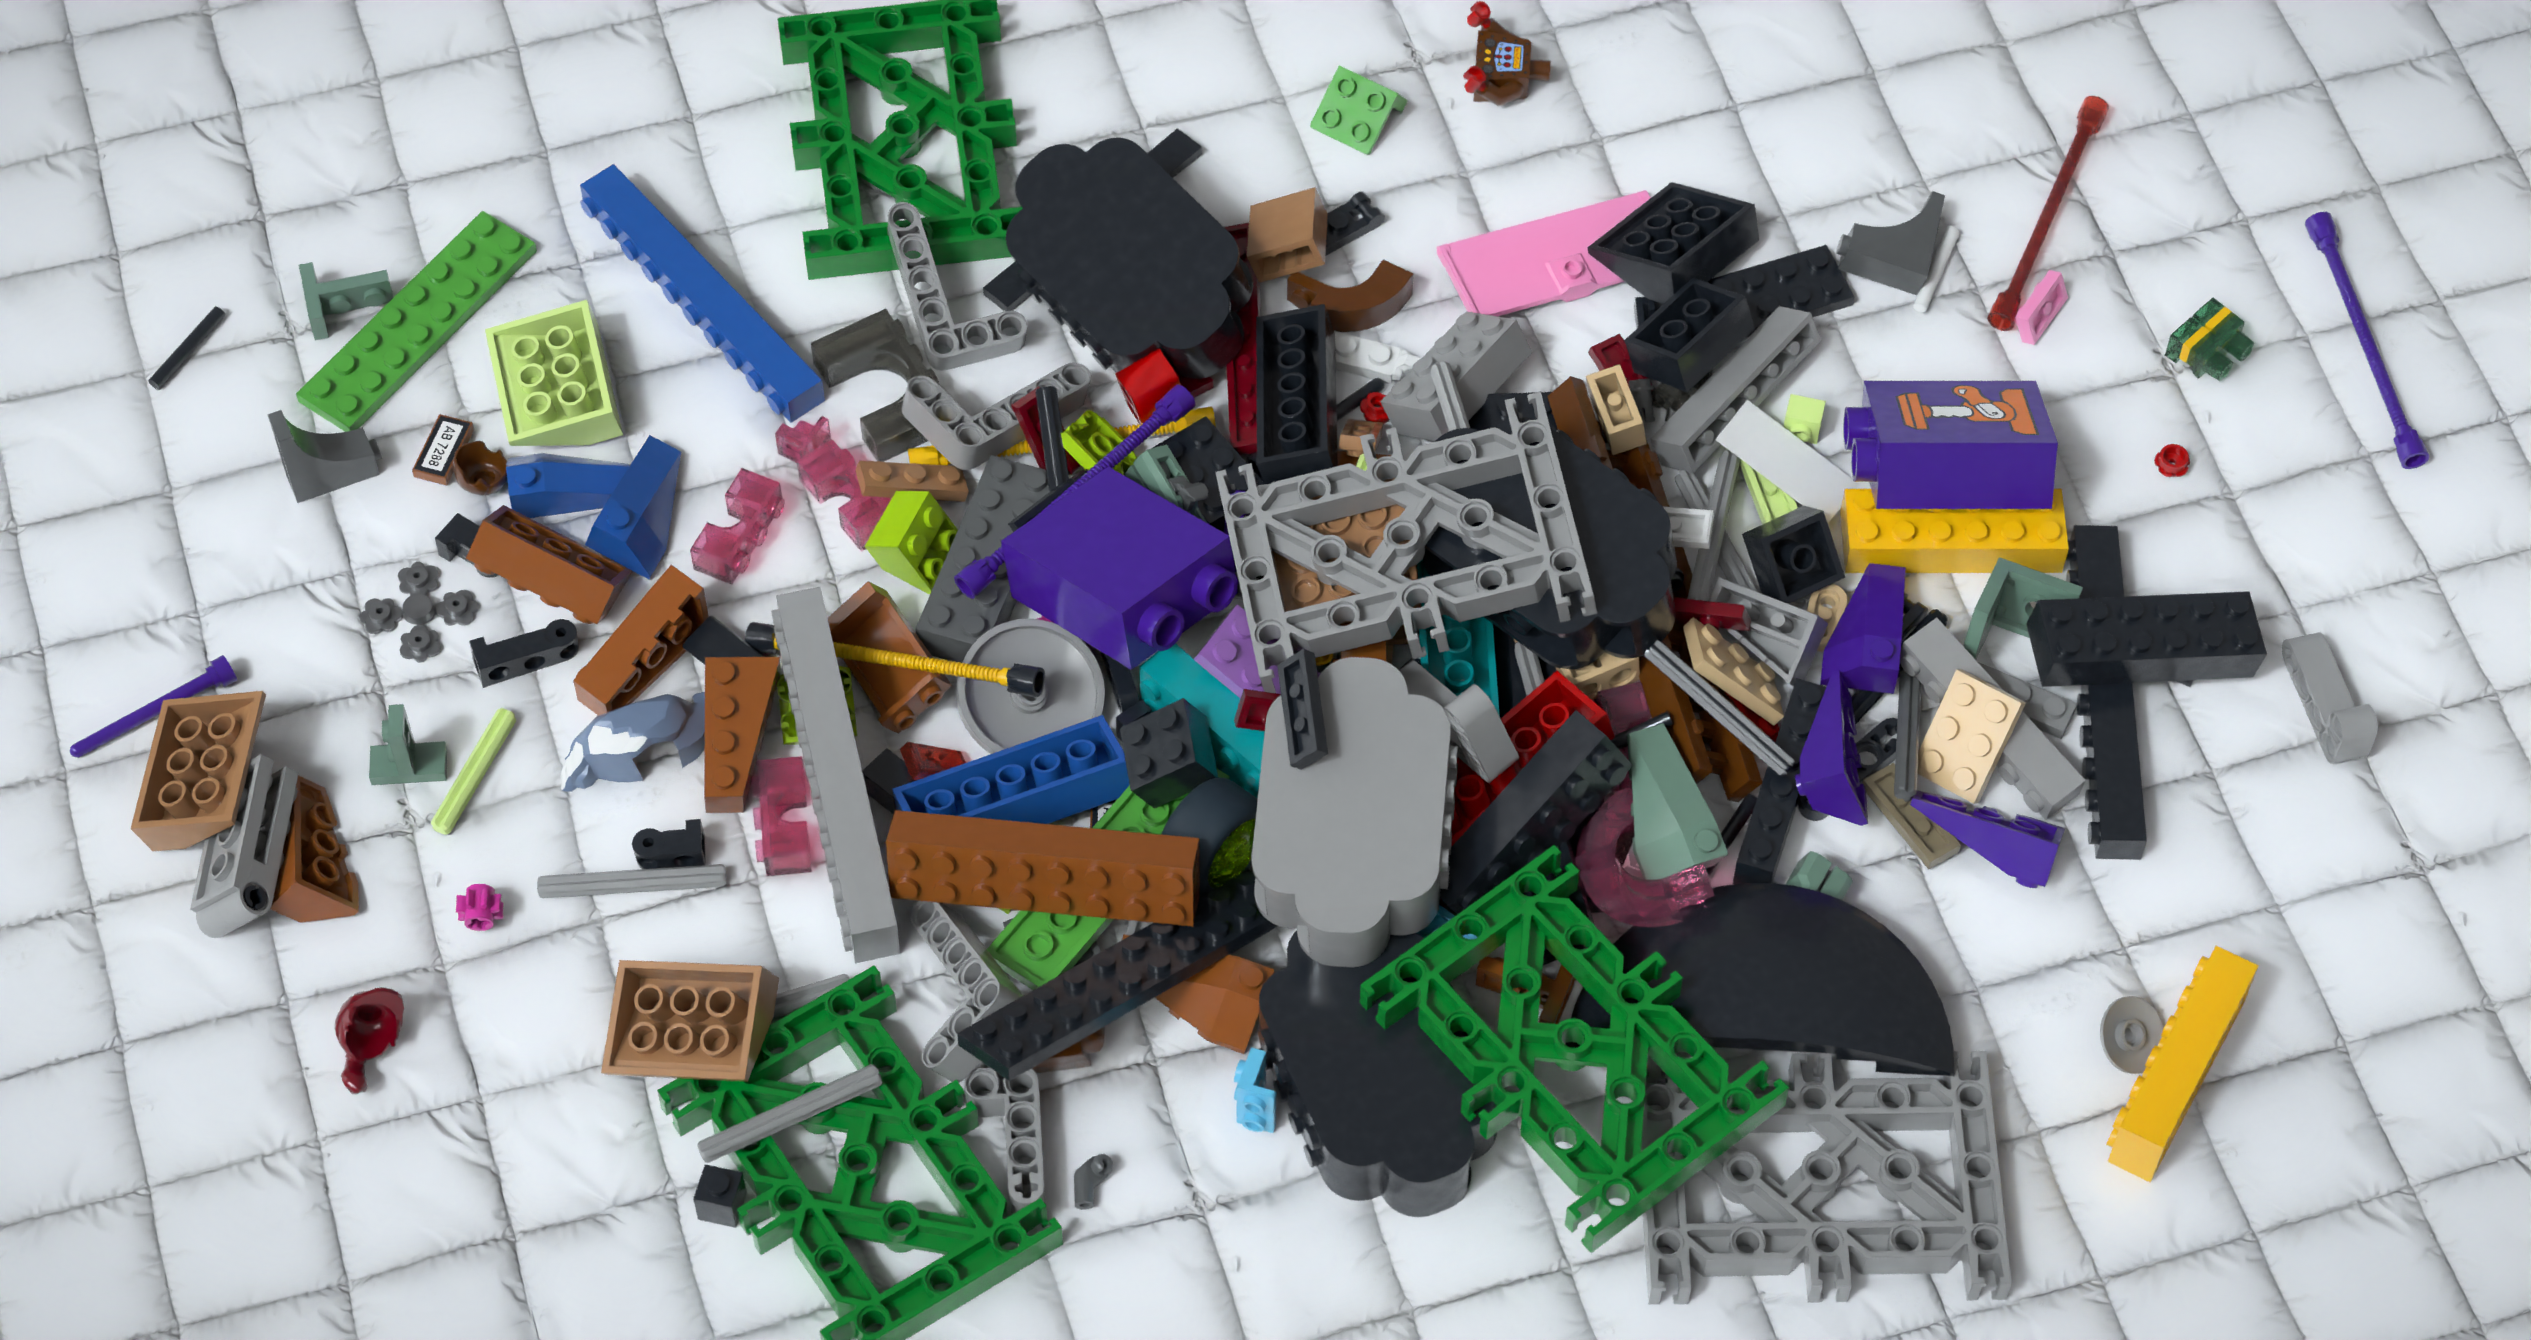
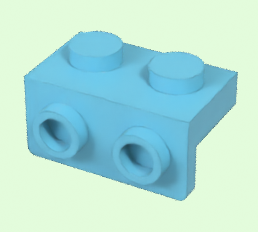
(1253, 1101)

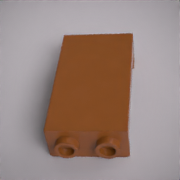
(876, 622)

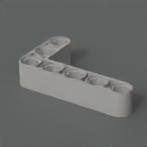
(934, 301)
(971, 440)
(1473, 721)
(976, 974)

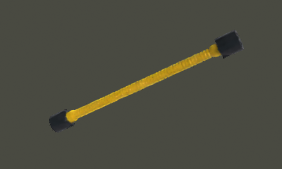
(1019, 679)

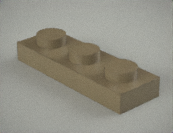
(1923, 835)

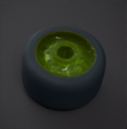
(1224, 822)

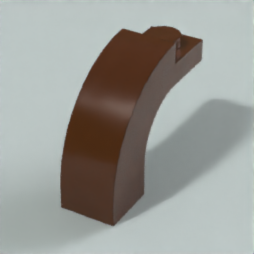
(1356, 306)

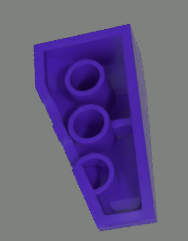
(1869, 633)
(1832, 758)
(2016, 846)

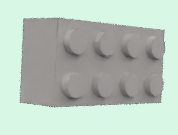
(1481, 356)

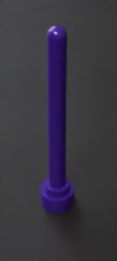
(217, 674)

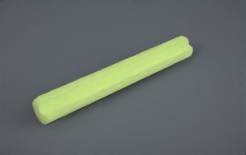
(473, 771)

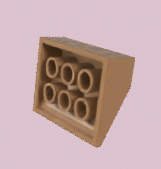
(196, 768)
(688, 1020)

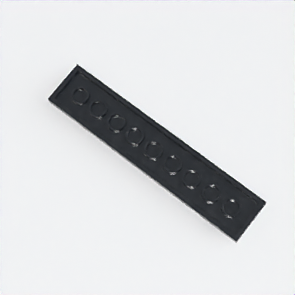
(1115, 981)

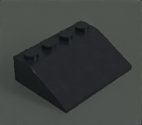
(1677, 238)

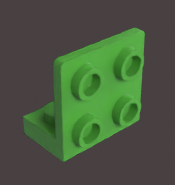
(1355, 110)

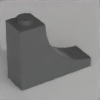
(1896, 253)
(323, 461)

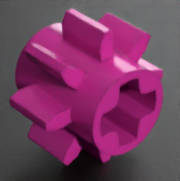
(479, 907)

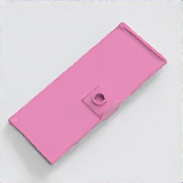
(1535, 259)

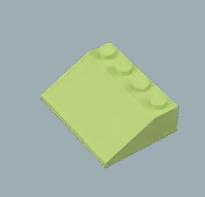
(554, 379)

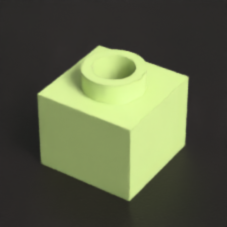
(1804, 417)

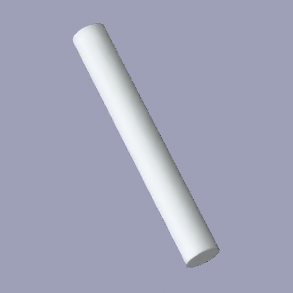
(1936, 269)

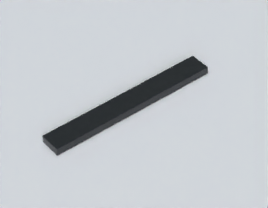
(1171, 154)

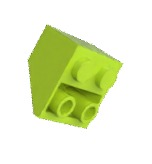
(912, 538)

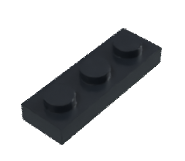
(1302, 709)

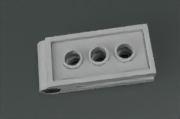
(244, 860)

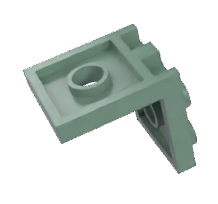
(2008, 599)

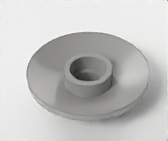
(2129, 1033)

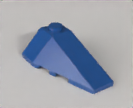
(639, 511)

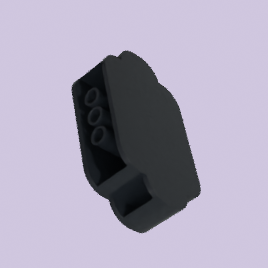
(1128, 258)
(1624, 548)
(1367, 1099)

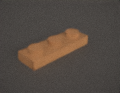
(1351, 435)
(886, 478)

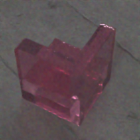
(802, 439)

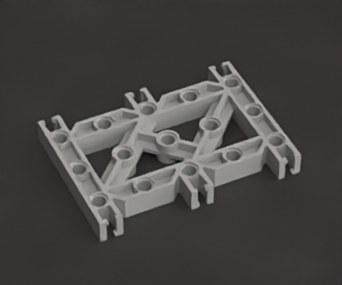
(1424, 488)
(1848, 1125)

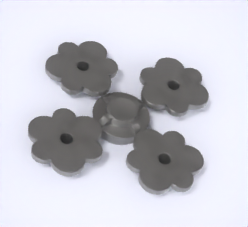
(418, 610)

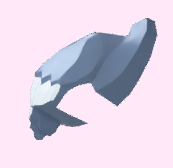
(616, 737)

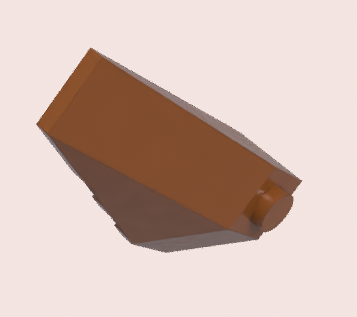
(314, 874)
(1220, 1000)

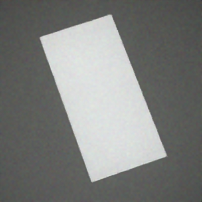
(1785, 460)

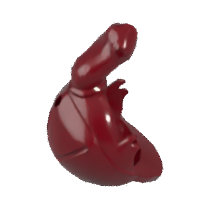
(365, 1030)

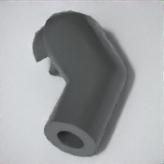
(1088, 1177)

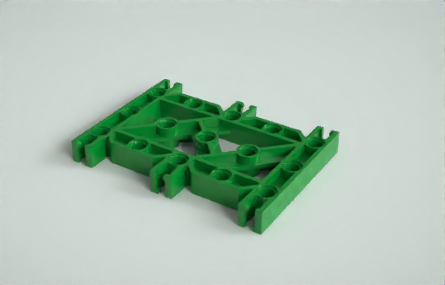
(856, 42)
(1635, 1031)
(968, 1242)

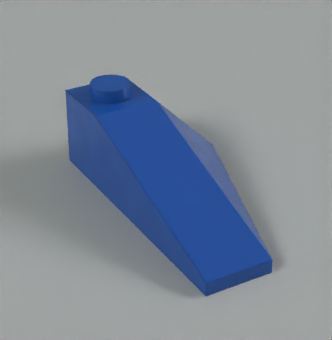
(560, 484)

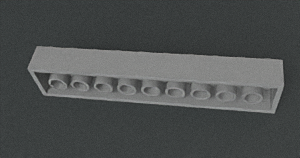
(835, 776)

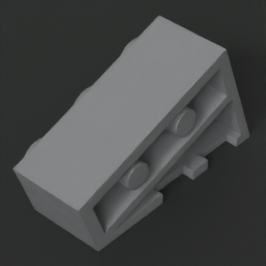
(1778, 632)

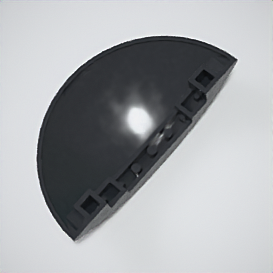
(1796, 976)

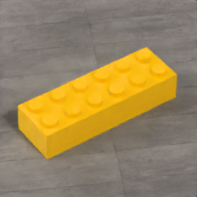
(1951, 537)
(2180, 1062)

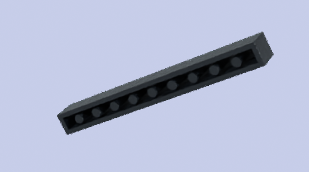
(2108, 714)

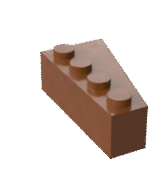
(643, 644)
(736, 715)

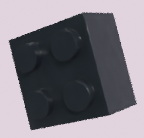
(1794, 555)
(1168, 753)

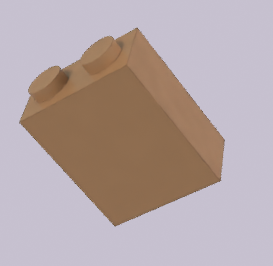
(1287, 235)

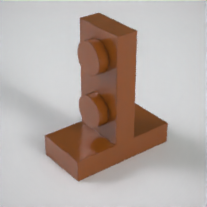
(1553, 992)

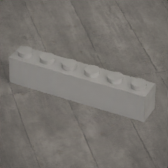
(1746, 375)
(2029, 757)

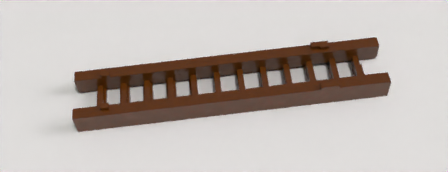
(1641, 466)

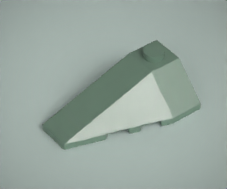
(1669, 812)

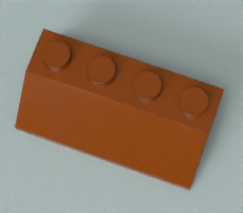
(548, 565)

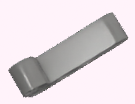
(2339, 725)
(1019, 1142)

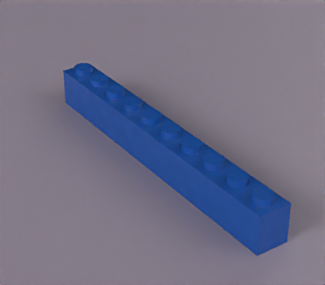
(702, 294)

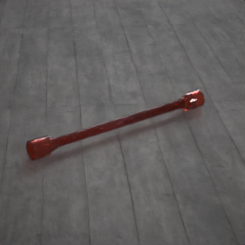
(2005, 308)

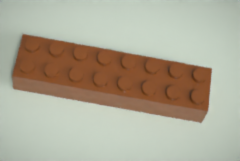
(1043, 868)

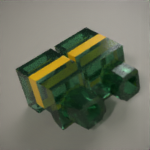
(2207, 339)

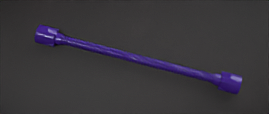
(1170, 408)
(2408, 444)

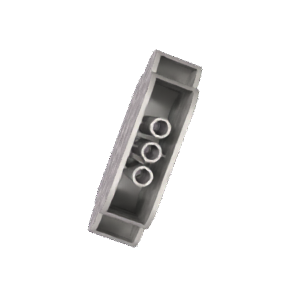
(1366, 830)

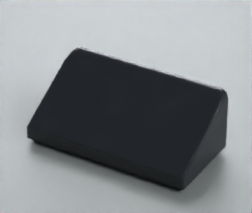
(717, 640)

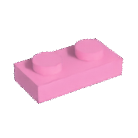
(2041, 307)

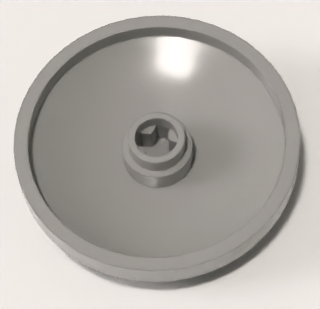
(1070, 693)

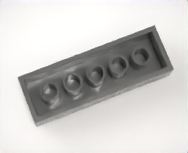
(950, 618)

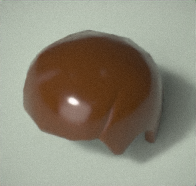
(479, 469)

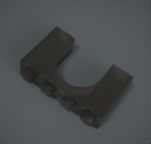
(869, 346)

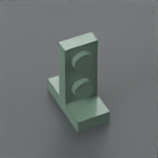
(341, 295)
(403, 758)

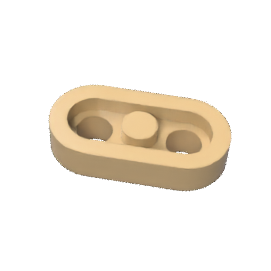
(1833, 596)

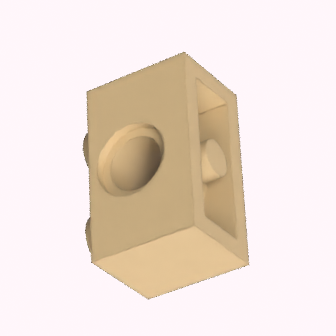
(1616, 409)

